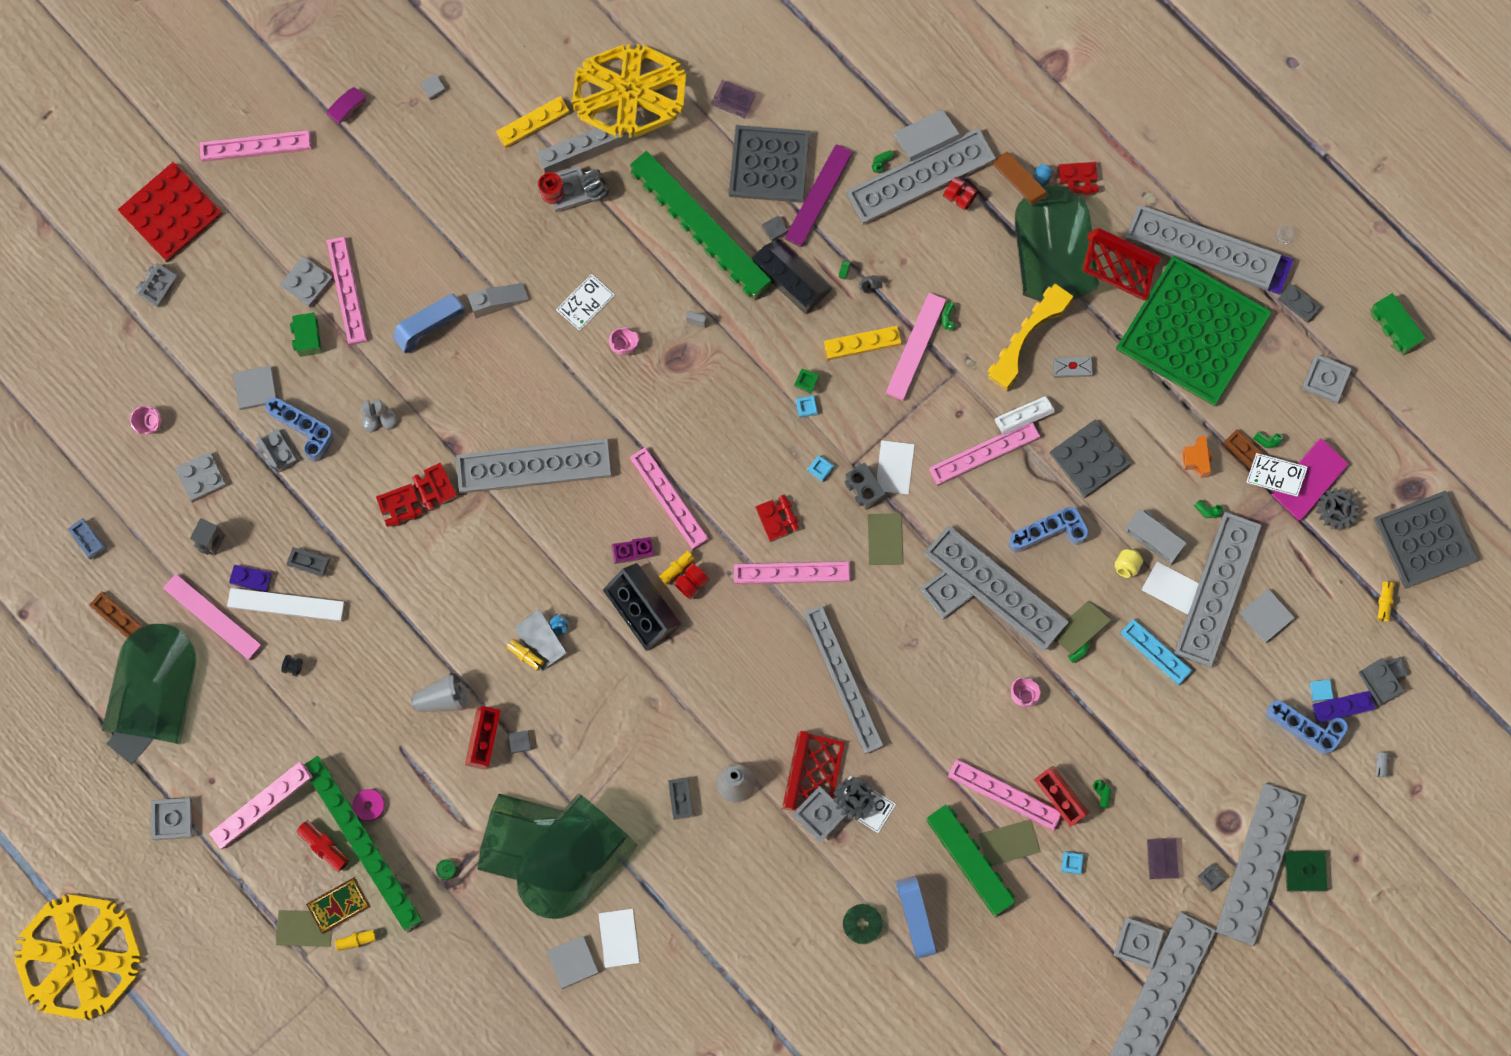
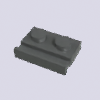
(1380, 681)

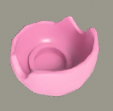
(623, 341)
(145, 420)
(1025, 692)

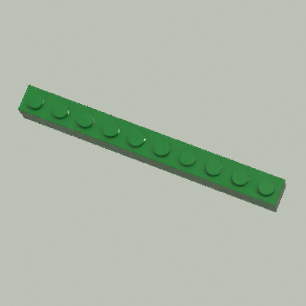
(700, 225)
(363, 845)

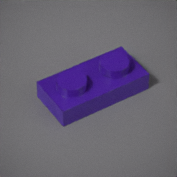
(1280, 275)
(250, 578)

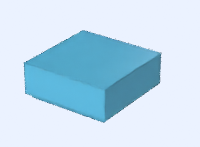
(806, 406)
(820, 468)
(1321, 690)
(1072, 863)

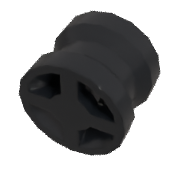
(291, 665)

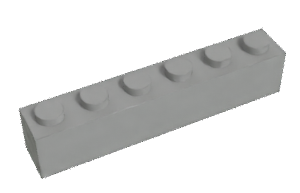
(583, 147)

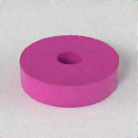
(368, 796)

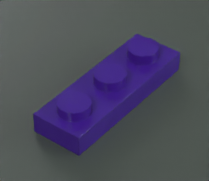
(1343, 707)

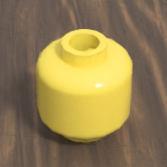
(1128, 563)

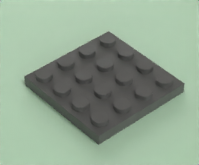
(769, 163)
(1425, 539)

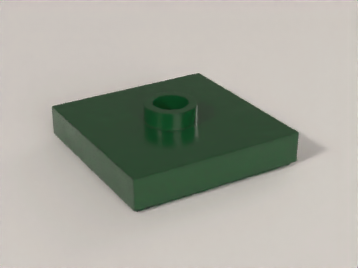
(1305, 871)

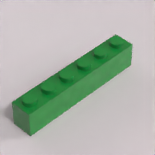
(970, 861)

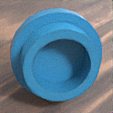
(558, 624)

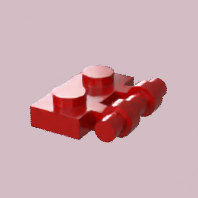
(1079, 173)
(439, 483)
(396, 500)
(771, 520)

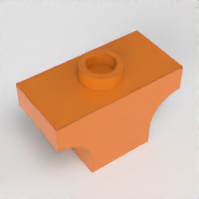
(1198, 457)

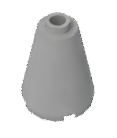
(441, 695)
(735, 789)

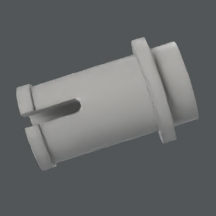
(1382, 764)

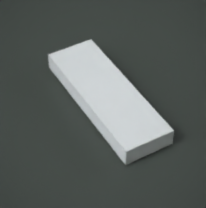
(1024, 415)

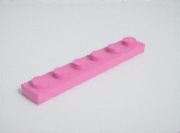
(261, 805)

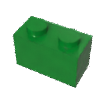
(306, 334)

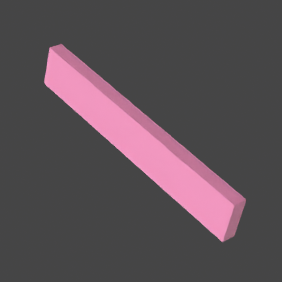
(255, 146)
(347, 291)
(915, 346)
(983, 453)
(669, 498)
(791, 573)
(212, 617)
(1004, 794)

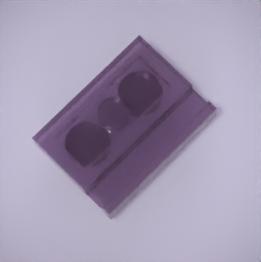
(733, 99)
(1162, 859)

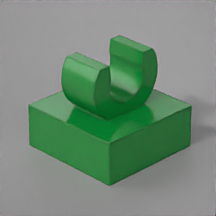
(806, 381)

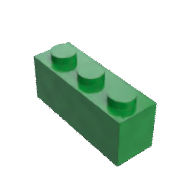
(1397, 324)

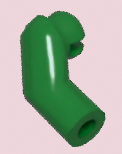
(879, 161)
(946, 316)
(1269, 442)
(1208, 512)
(1080, 652)
(1104, 792)

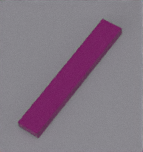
(818, 195)

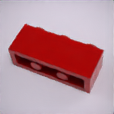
(482, 737)
(1061, 796)

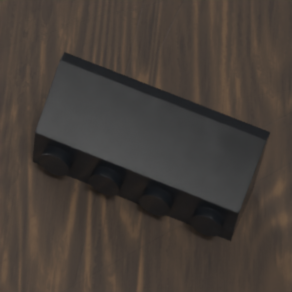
(791, 275)
(641, 606)

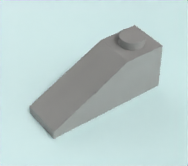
(497, 299)

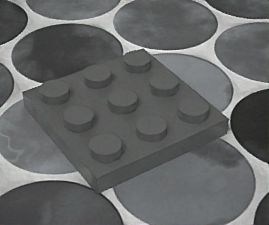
(1089, 458)

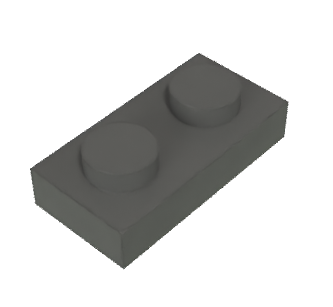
(1299, 303)
(308, 562)
(680, 798)

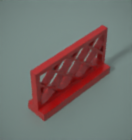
(1122, 248)
(798, 765)

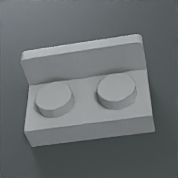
(155, 284)
(276, 450)

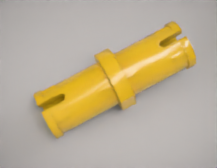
(676, 567)
(1385, 601)
(525, 655)
(355, 940)

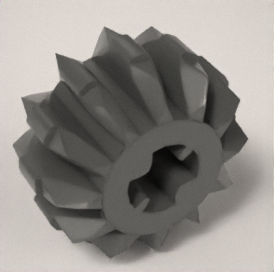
(595, 185)

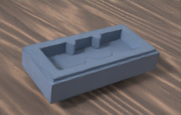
(86, 538)

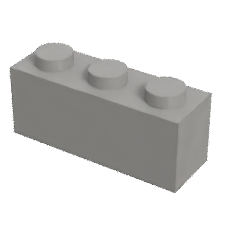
(1155, 536)

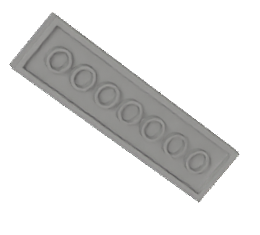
(920, 176)
(1203, 247)
(533, 465)
(996, 588)
(1217, 589)
(1258, 864)
(1164, 988)

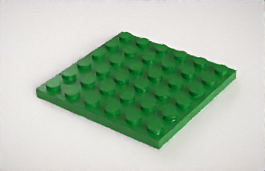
(1193, 330)

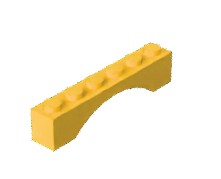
(1052, 306)

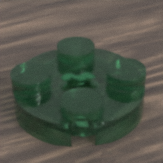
(854, 932)

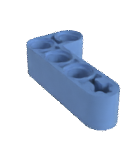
(426, 321)
(298, 425)
(1046, 533)
(1303, 724)
(916, 917)

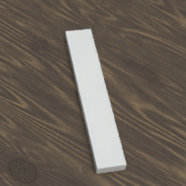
(286, 604)

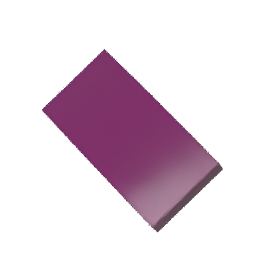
(344, 105)
(633, 550)

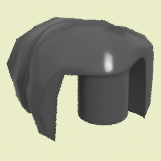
(874, 281)

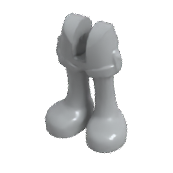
(372, 411)

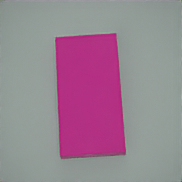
(1322, 469)

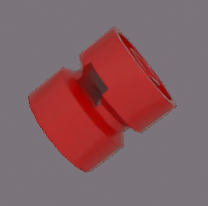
(551, 188)
(954, 191)
(693, 579)

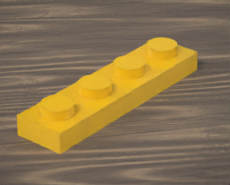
(533, 122)
(862, 343)

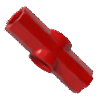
(322, 846)

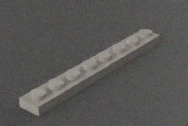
(843, 679)

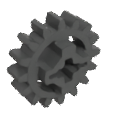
(1340, 516)
(854, 798)

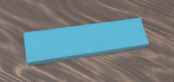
(1156, 652)

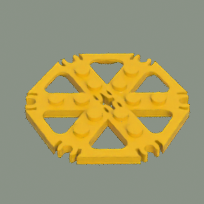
(616, 86)
(95, 959)

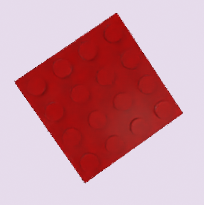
(169, 211)

